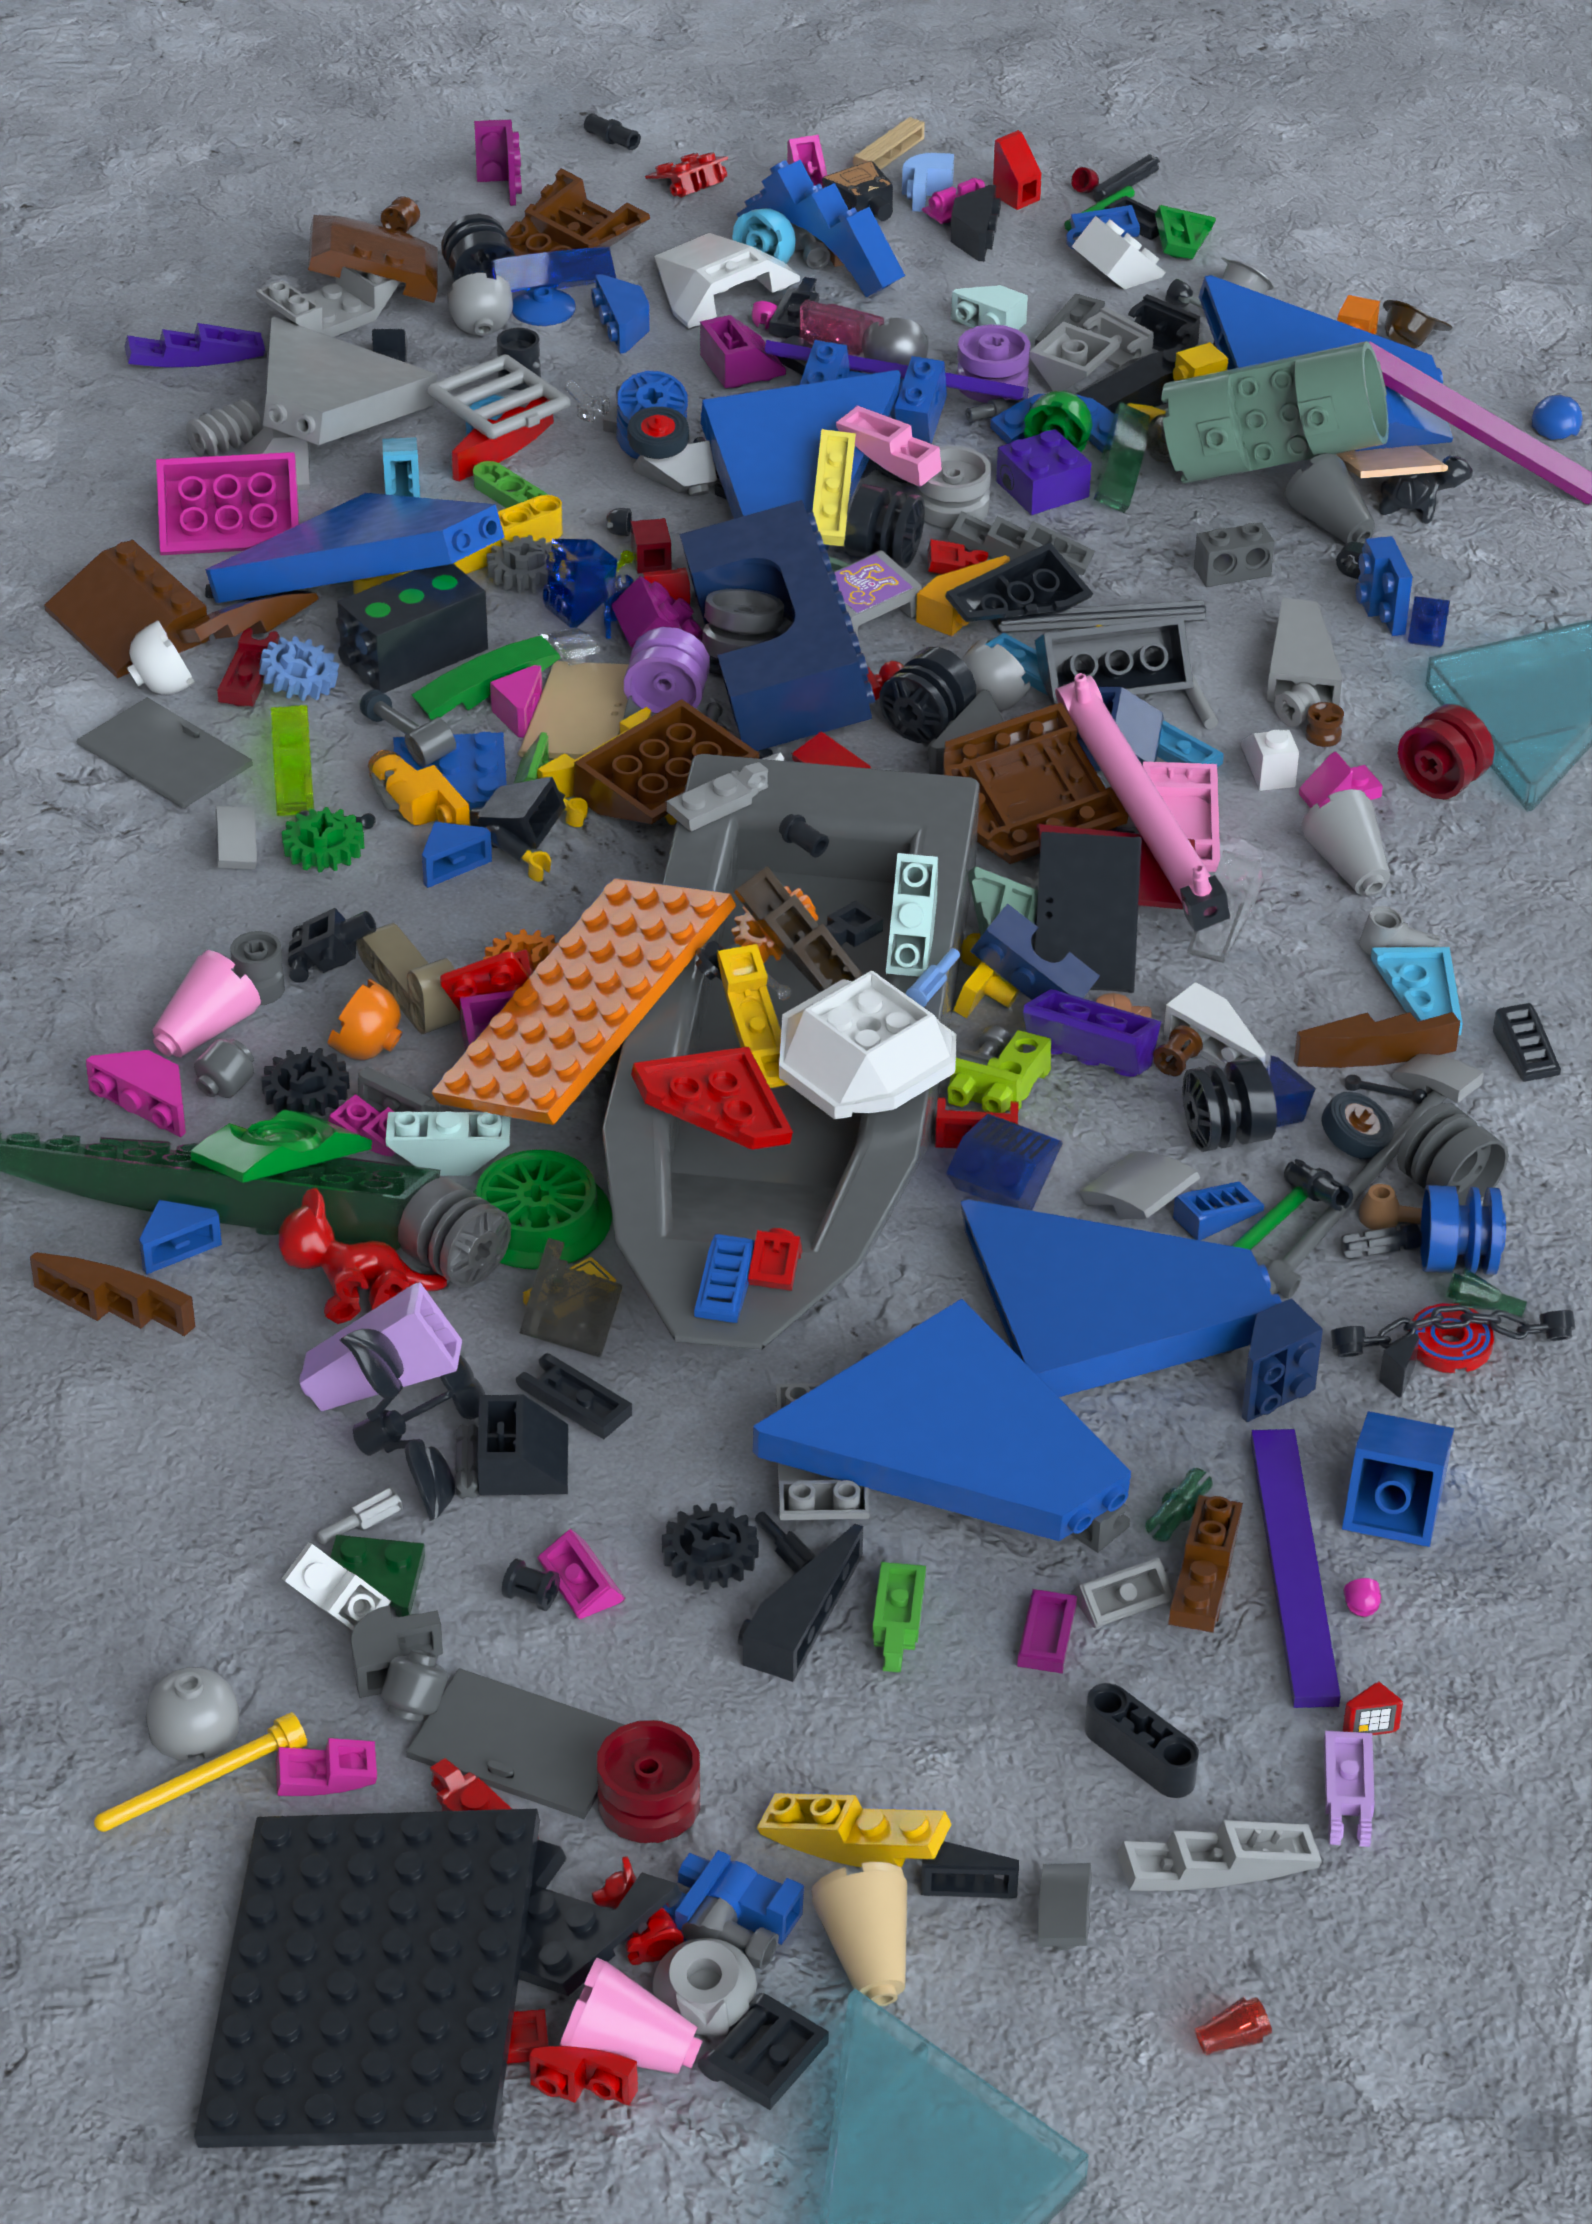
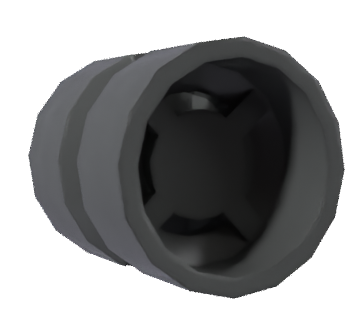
(260, 958)

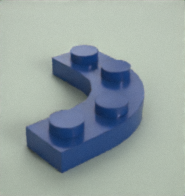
(1011, 424)

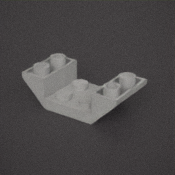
(336, 307)
(811, 1495)

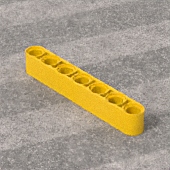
(533, 517)

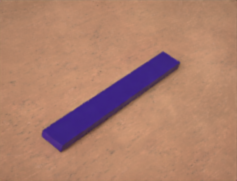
(1295, 1569)

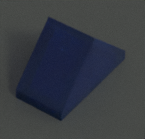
(1291, 1092)

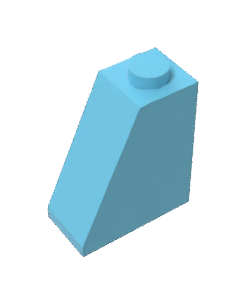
(401, 466)

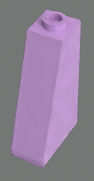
(413, 1325)

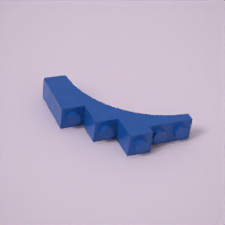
(823, 213)

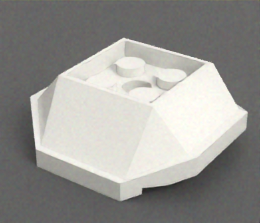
(863, 1048)

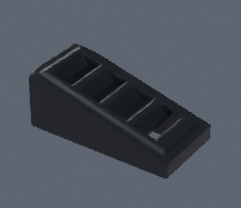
(1524, 1021)
(969, 1873)

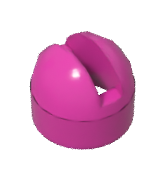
(762, 313)
(1362, 1596)

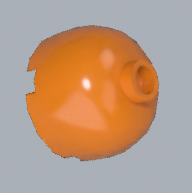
(368, 1023)

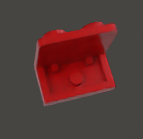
(492, 975)

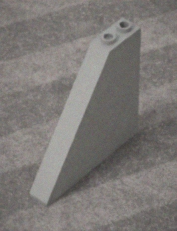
(334, 388)

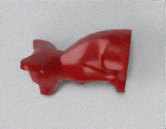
(661, 1932)

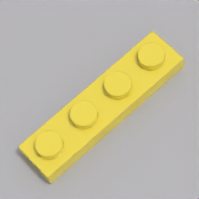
(833, 485)

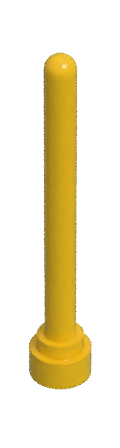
(284, 1733)

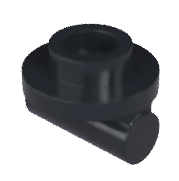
(708, 960)

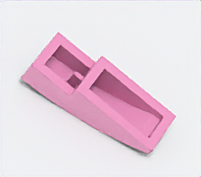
(892, 445)

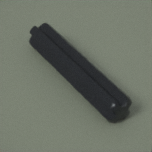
(1127, 177)

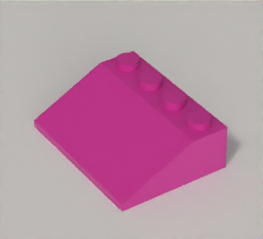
(225, 501)

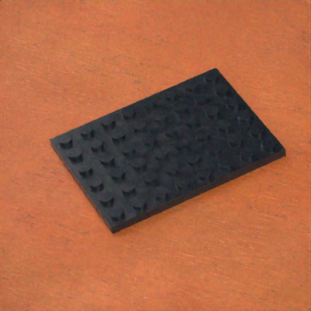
(371, 1980)

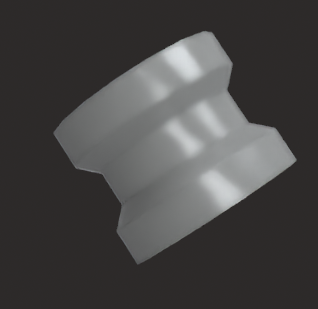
(1294, 704)

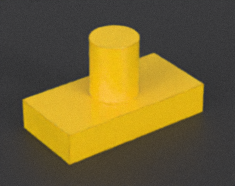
(981, 983)

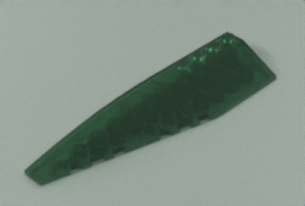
(359, 1195)

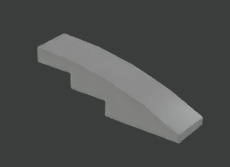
(1232, 1856)

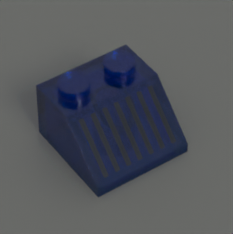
(1003, 1162)

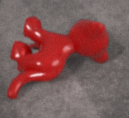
(309, 1243)

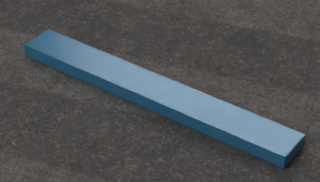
(1174, 743)

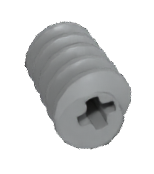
(224, 428)

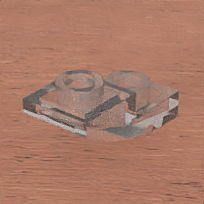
(572, 645)

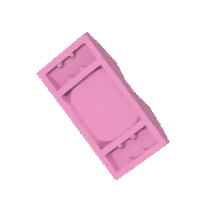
(1193, 800)

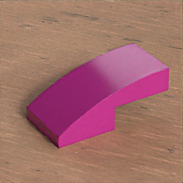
(337, 1769)

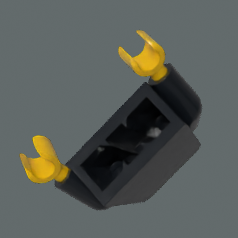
(523, 816)

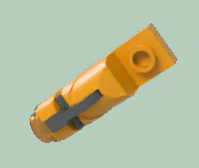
(419, 794)

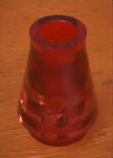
(1235, 2027)

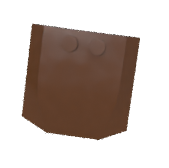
(374, 250)
(1031, 776)

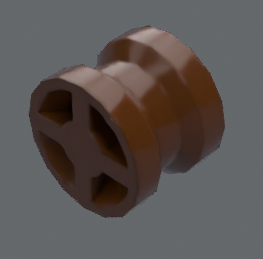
(400, 214)
(1324, 724)

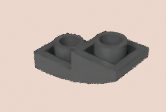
(1064, 1905)

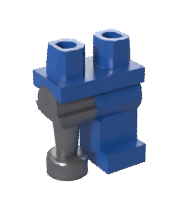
(734, 1896)

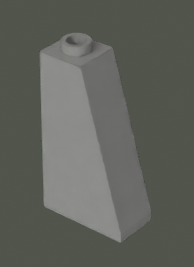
(1303, 653)

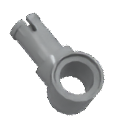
(1387, 929)

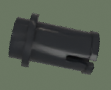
(797, 831)

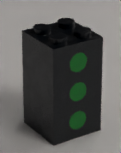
(412, 626)

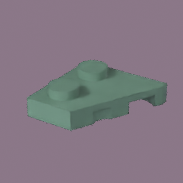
(992, 894)

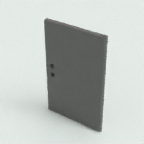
(165, 752)
(516, 1735)

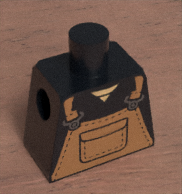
(864, 188)

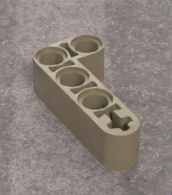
(409, 977)

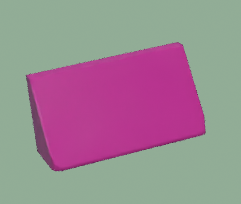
(582, 1576)

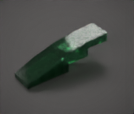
(1122, 457)

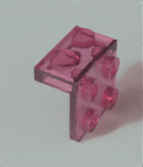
(835, 324)

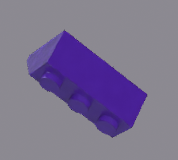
(1093, 1031)

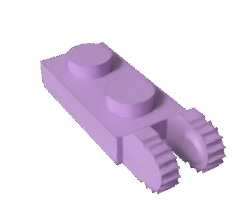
(1349, 1783)

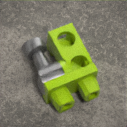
(999, 1070)

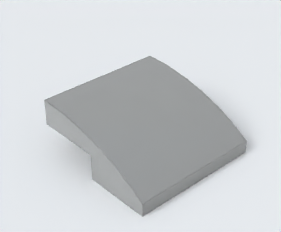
(1140, 1184)

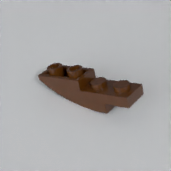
(1206, 1564)

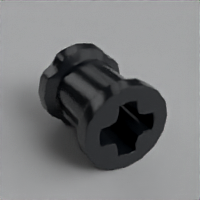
(530, 1584)

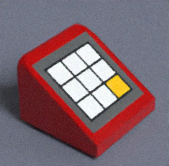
(1373, 1711)

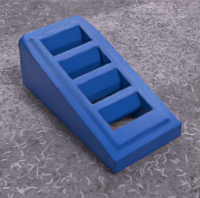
(1199, 1218)
(727, 1254)

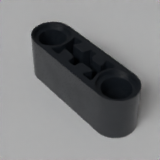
(1141, 1740)

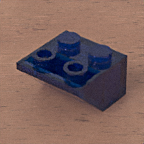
(578, 579)

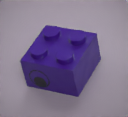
(1043, 472)

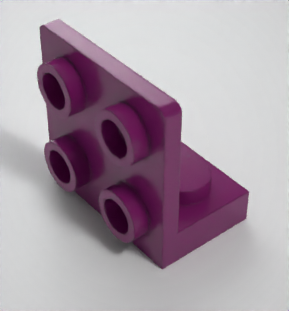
(498, 154)

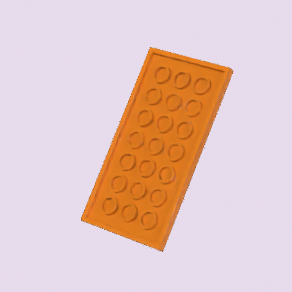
(583, 1000)

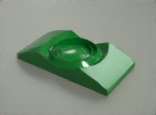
(276, 1146)

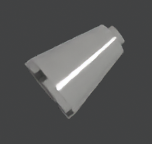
(1349, 840)

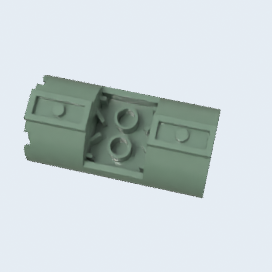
(1276, 412)

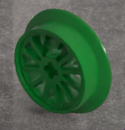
(538, 1192)

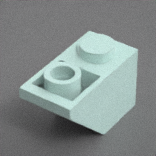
(989, 306)

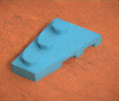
(1420, 979)

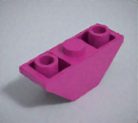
(141, 1085)

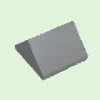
(1070, 355)

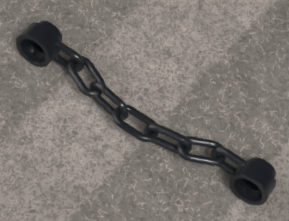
(1555, 1324)

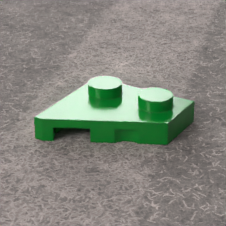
(1182, 231)

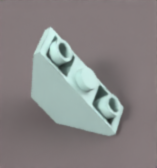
(912, 914)
(448, 1140)

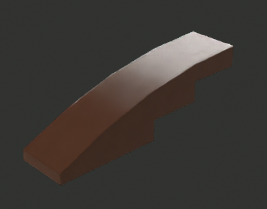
(259, 615)
(1363, 1042)
(104, 1288)

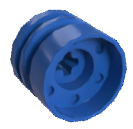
(646, 391)
(1462, 1229)

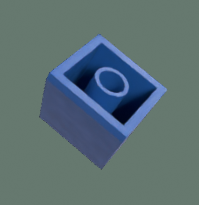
(1397, 1478)

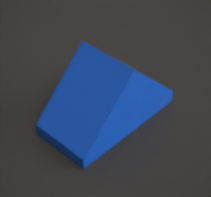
(453, 851)
(177, 1234)

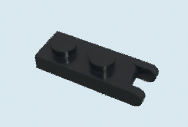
(576, 1396)

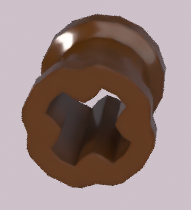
(1174, 1047)

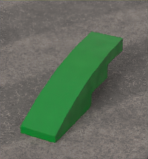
(471, 681)

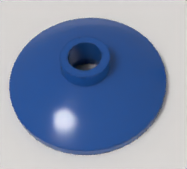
(543, 307)

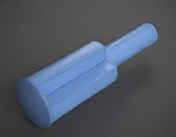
(932, 979)

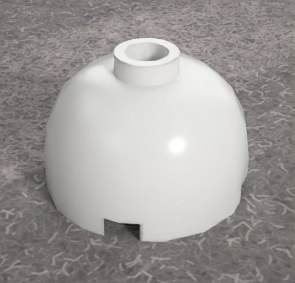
(158, 662)

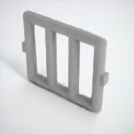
(518, 374)

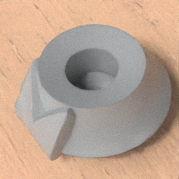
(706, 1984)

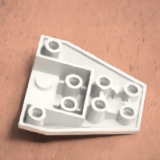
(712, 266)

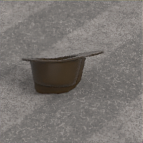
(1409, 324)

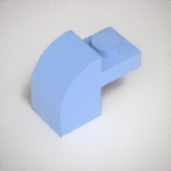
(926, 175)

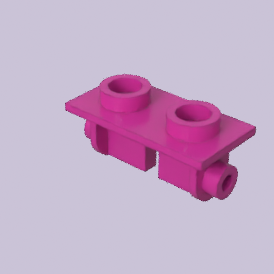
(942, 202)

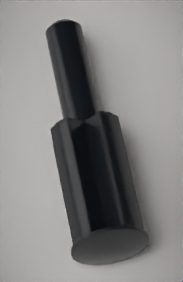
(789, 1547)

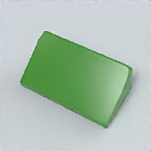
(533, 759)

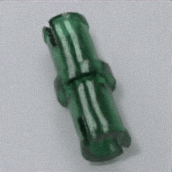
(1178, 1504)

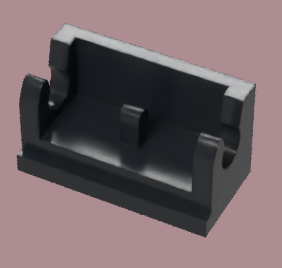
(1170, 323)

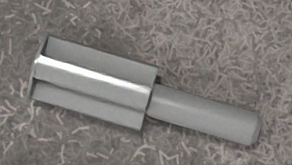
(364, 1514)

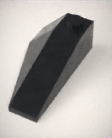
(1134, 381)
(1025, 586)

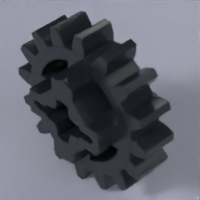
(305, 1082)
(710, 1546)

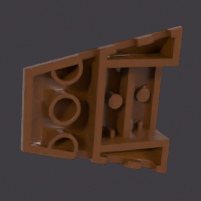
(570, 221)

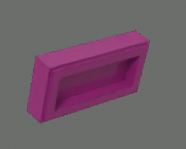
(1047, 1631)

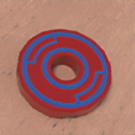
(1446, 1356)

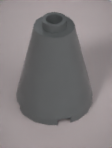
(1331, 499)

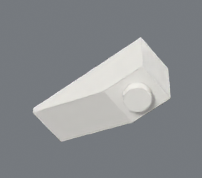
(1217, 1023)

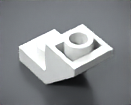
(332, 1587)

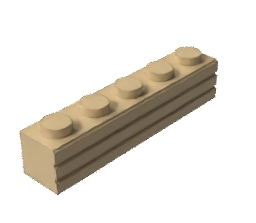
(892, 144)

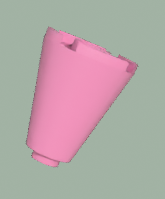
(204, 1005)
(630, 2022)

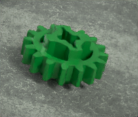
(323, 839)

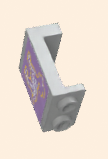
(875, 588)

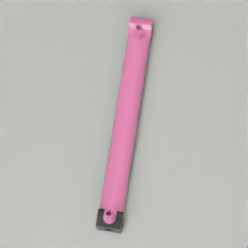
(1200, 893)

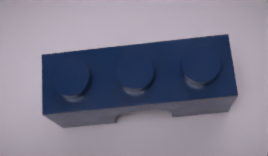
(1009, 952)

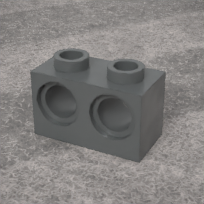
(1234, 554)

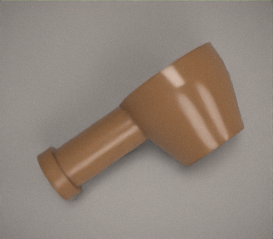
(1382, 1210)

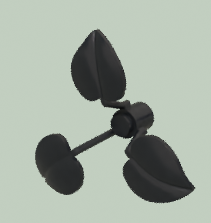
(384, 1428)

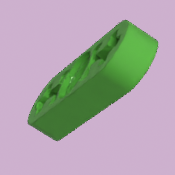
(496, 481)

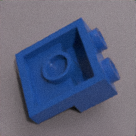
(1384, 583)

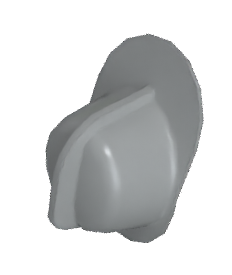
(1246, 276)

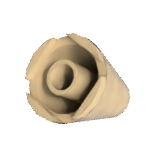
(867, 1926)

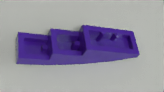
(205, 347)

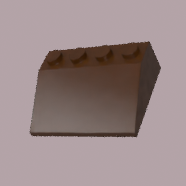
(118, 599)
(651, 763)

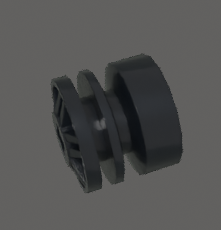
(473, 244)
(884, 524)
(927, 694)
(1229, 1104)

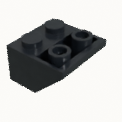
(520, 1447)

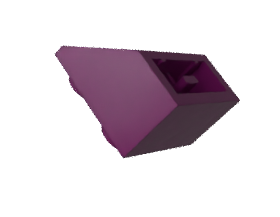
(736, 353)
(650, 607)

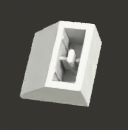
(1117, 255)

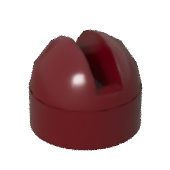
(1084, 180)

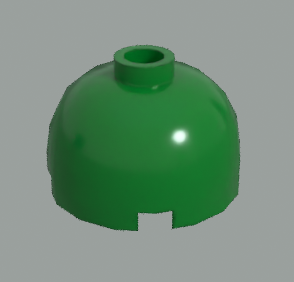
(1061, 412)

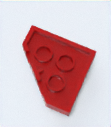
(717, 1093)

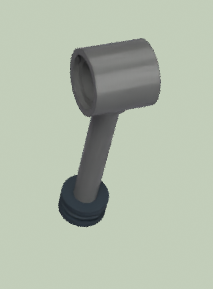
(423, 742)

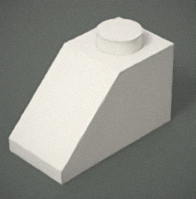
(1272, 759)

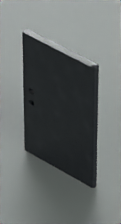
(1093, 904)

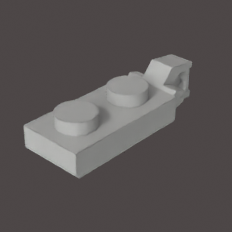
(718, 797)

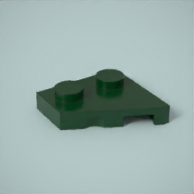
(385, 1565)

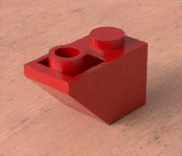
(1016, 171)

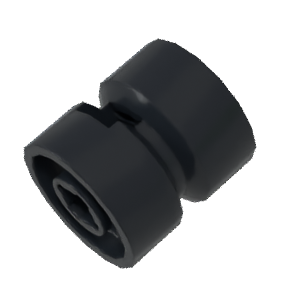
(522, 346)

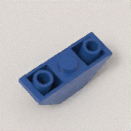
(622, 309)

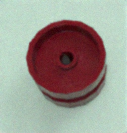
(1446, 751)
(648, 1781)

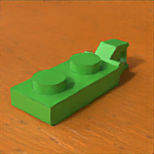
(898, 1611)

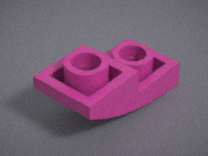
(364, 1120)

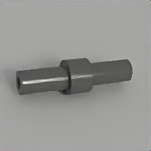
(990, 409)

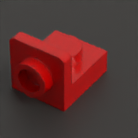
(775, 1259)

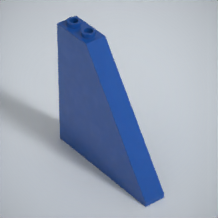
(1263, 329)
(771, 438)
(356, 542)
(1109, 1299)
(953, 1426)

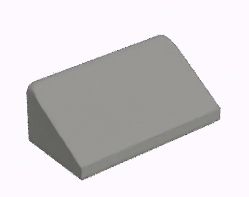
(1124, 1593)

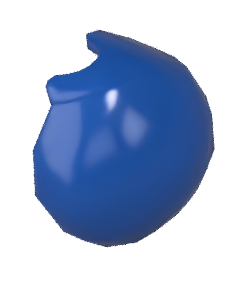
(1557, 417)

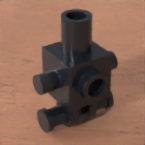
(326, 942)

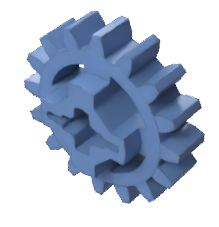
(296, 668)

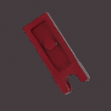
(242, 679)

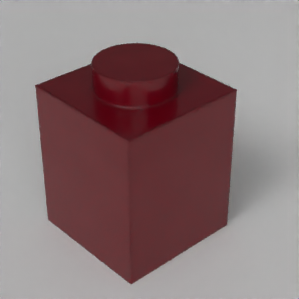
(651, 545)

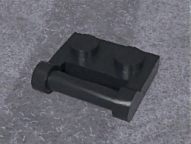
(774, 2060)

